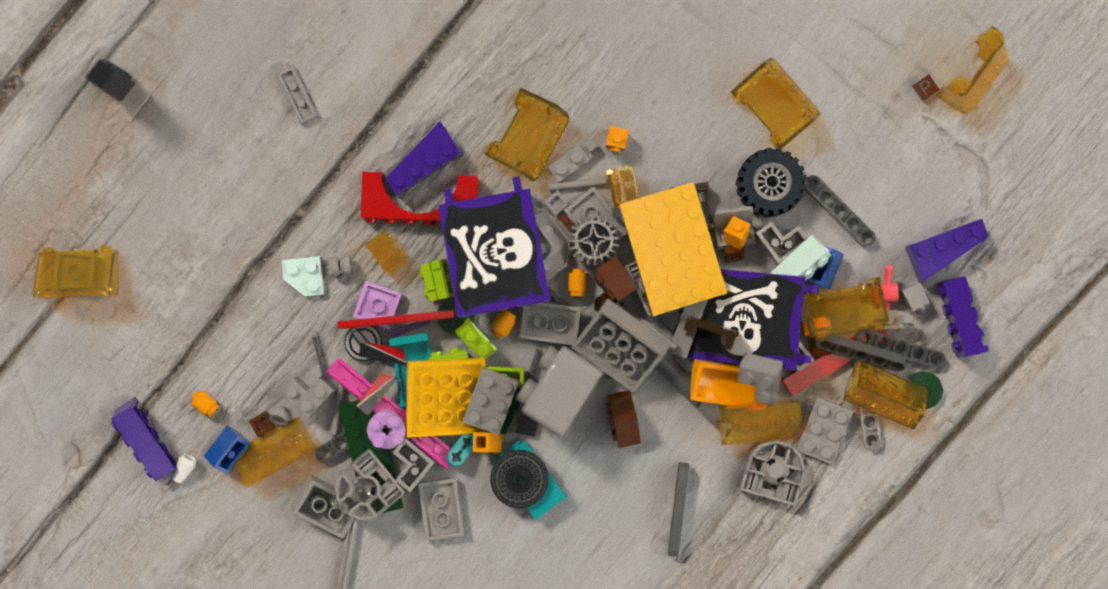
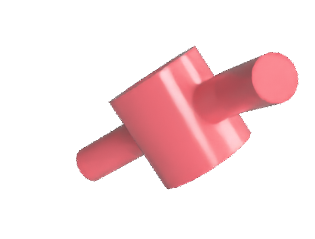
(890, 290)

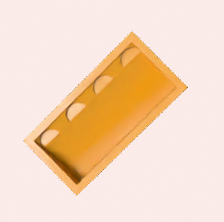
(719, 384)

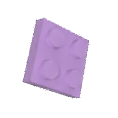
(377, 302)

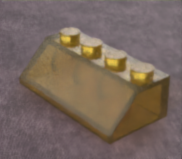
(886, 394)
(759, 421)
(274, 452)

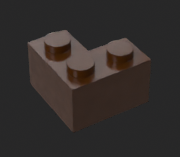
(615, 279)
(623, 419)

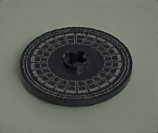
(511, 492)

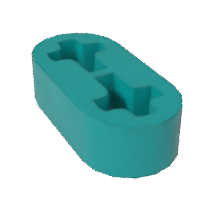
(463, 452)

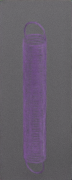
(408, 325)

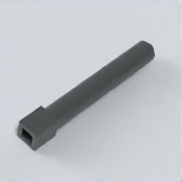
(682, 381)

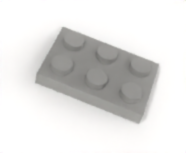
(594, 204)
(550, 323)
(490, 400)
(824, 430)
(441, 509)

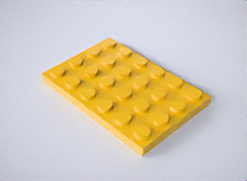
(673, 249)

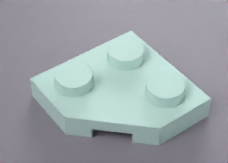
(304, 275)

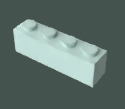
(804, 259)

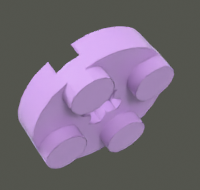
(383, 439)

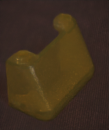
(966, 94)
(776, 102)
(530, 135)
(76, 273)
(846, 310)

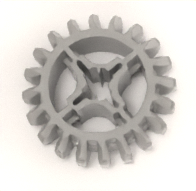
(593, 223)

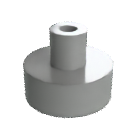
(279, 416)

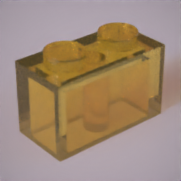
(623, 185)
(386, 252)

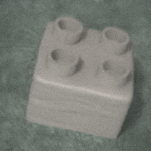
(561, 389)

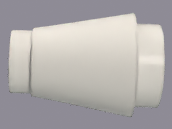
(184, 467)

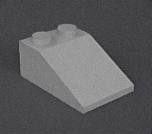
(318, 506)

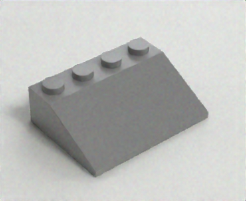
(621, 345)

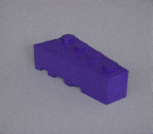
(427, 158)
(942, 249)
(961, 318)
(143, 440)

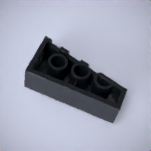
(110, 79)

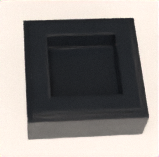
(671, 319)
(526, 425)

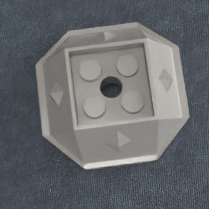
(552, 242)

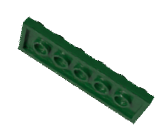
(355, 428)

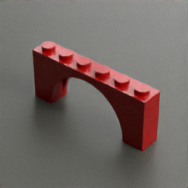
(379, 206)

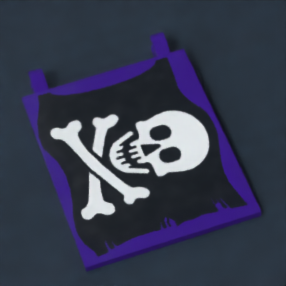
(494, 252)
(763, 311)

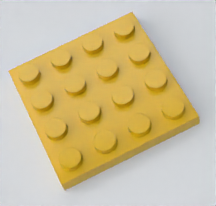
(440, 396)

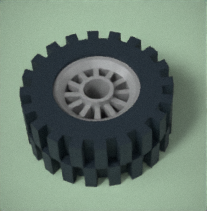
(751, 193)

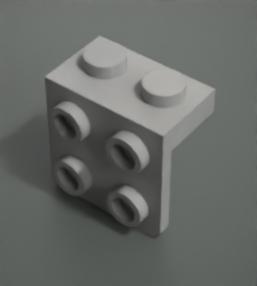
(723, 217)

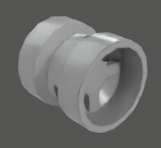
(345, 264)

